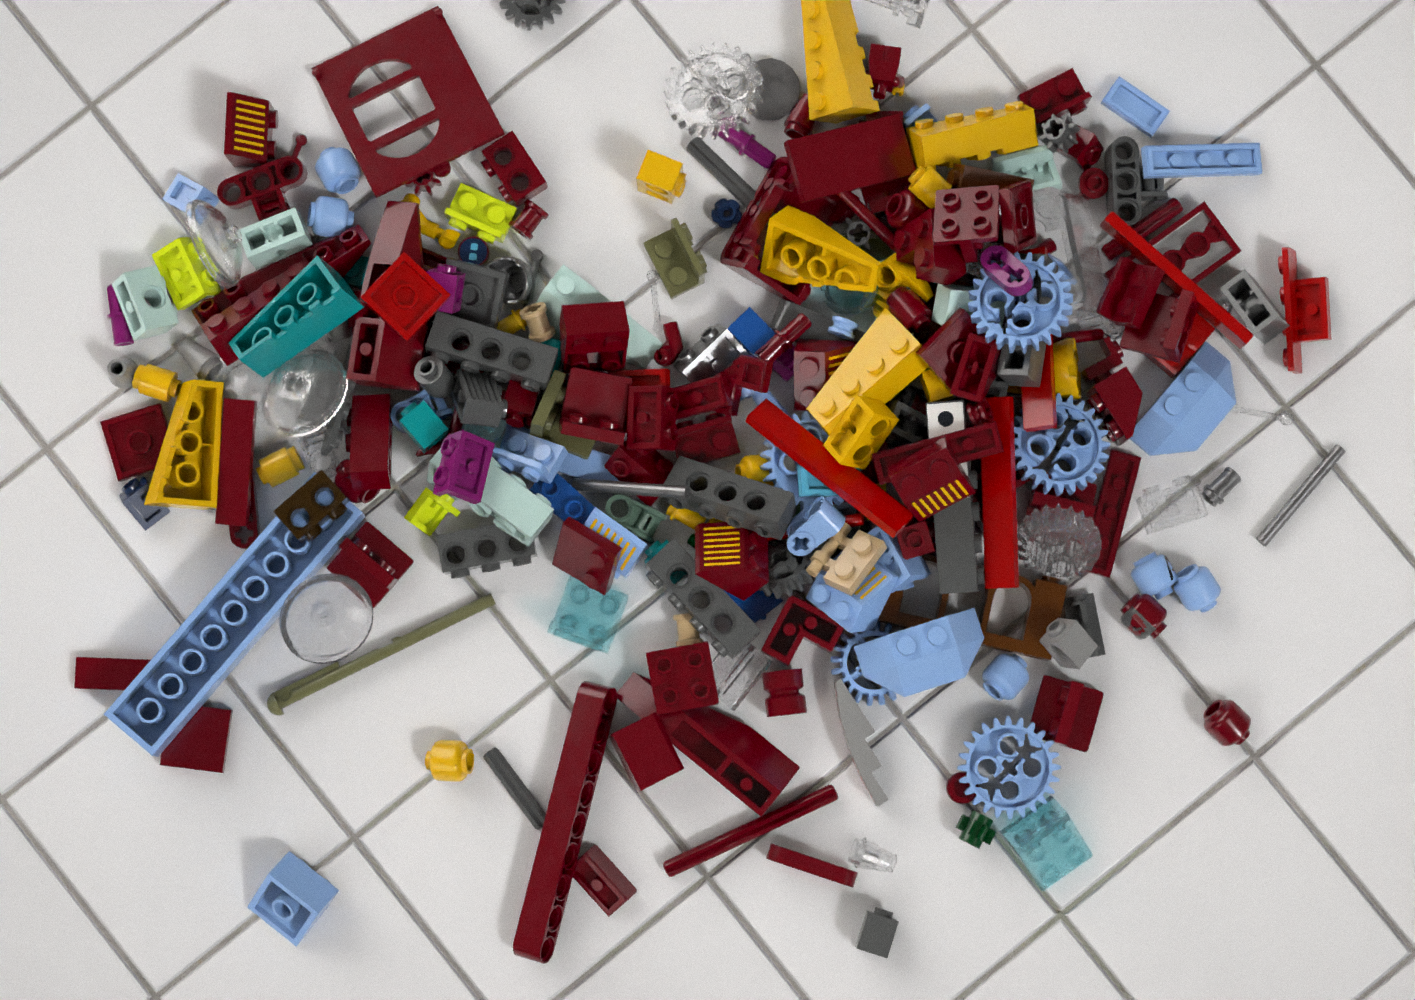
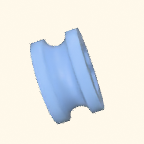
(843, 328)

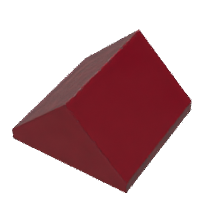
(646, 752)

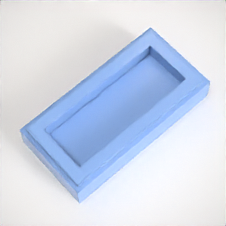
(1135, 107)

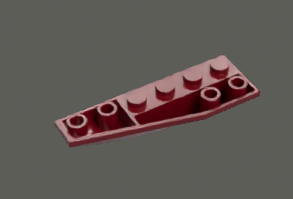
(236, 306)
(377, 351)
(720, 746)

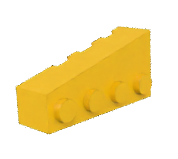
(834, 63)
(972, 135)
(875, 368)
(191, 450)

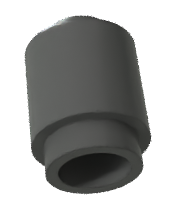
(434, 377)

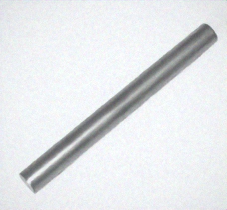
(631, 488)
(1300, 495)

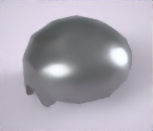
(519, 278)

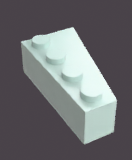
(508, 501)

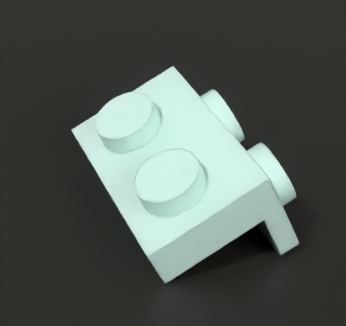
(1032, 163)

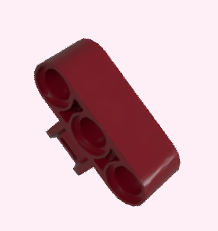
(267, 201)

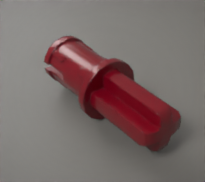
(783, 339)

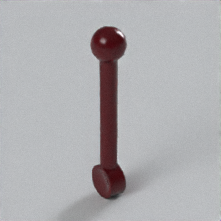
(300, 140)

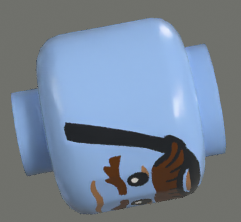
(1154, 575)

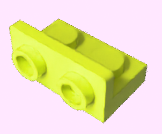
(480, 213)
(184, 273)

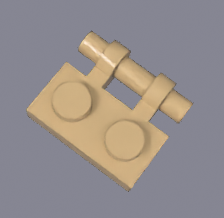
(853, 563)

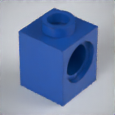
(751, 331)

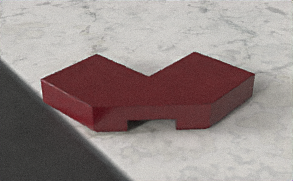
(748, 373)

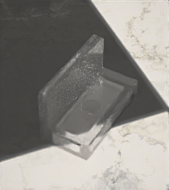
(738, 676)

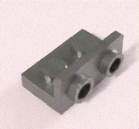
(710, 354)

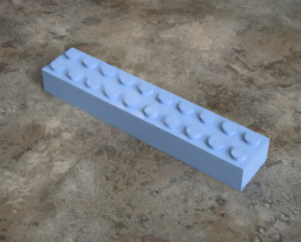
(225, 628)

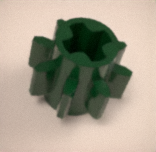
(976, 829)

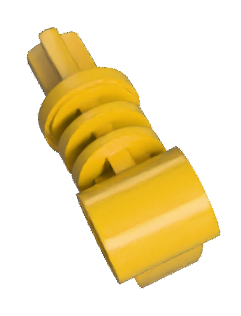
(895, 275)

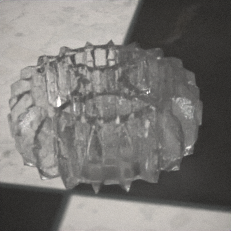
(1058, 535)

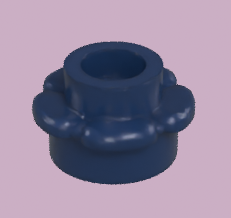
(718, 213)

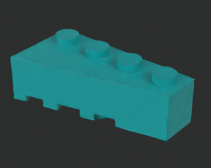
(296, 318)

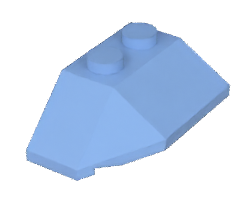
(1188, 406)
(923, 654)

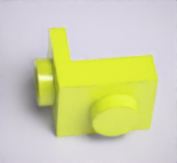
(430, 510)

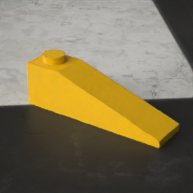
(810, 252)

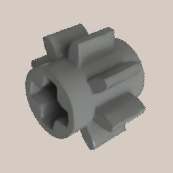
(1059, 133)
(864, 228)

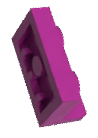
(463, 466)

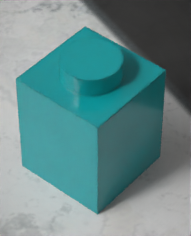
(422, 425)

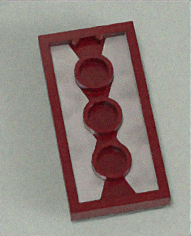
(1194, 245)

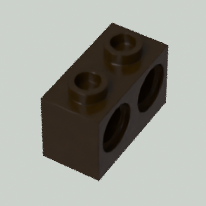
(306, 500)

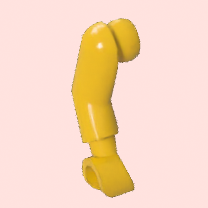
(446, 238)

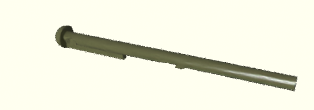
(335, 672)

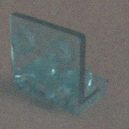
(588, 616)
(1047, 843)

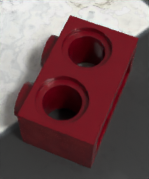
(519, 166)

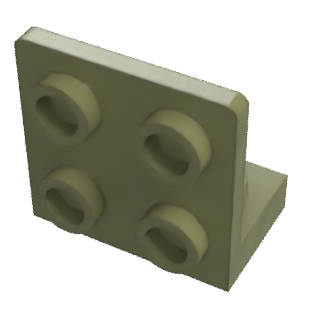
(675, 260)
(548, 415)

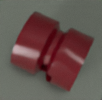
(784, 692)

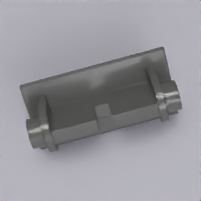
(1084, 610)

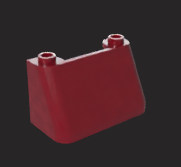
(746, 244)

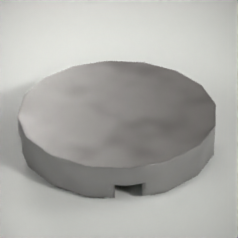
(780, 91)

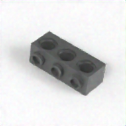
(471, 540)

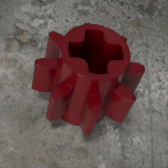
(426, 184)

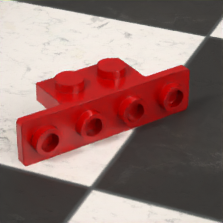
(1305, 309)

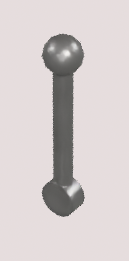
(536, 256)

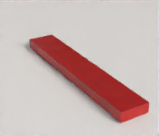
(1176, 279)
(1040, 402)
(817, 460)
(1000, 503)

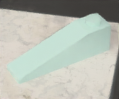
(570, 289)

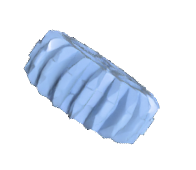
(849, 677)

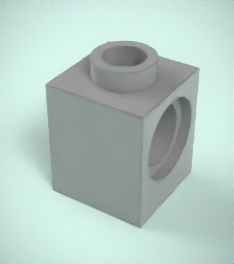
(1068, 643)

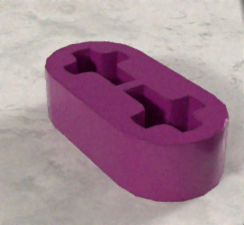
(1011, 265)

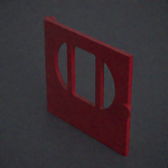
(458, 100)

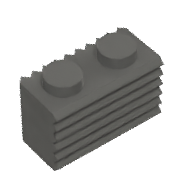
(478, 399)

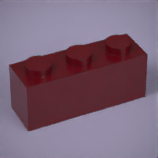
(369, 442)

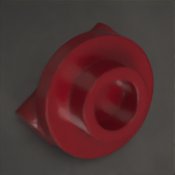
(1093, 183)

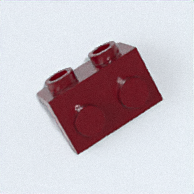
(639, 467)

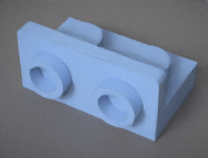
(530, 456)

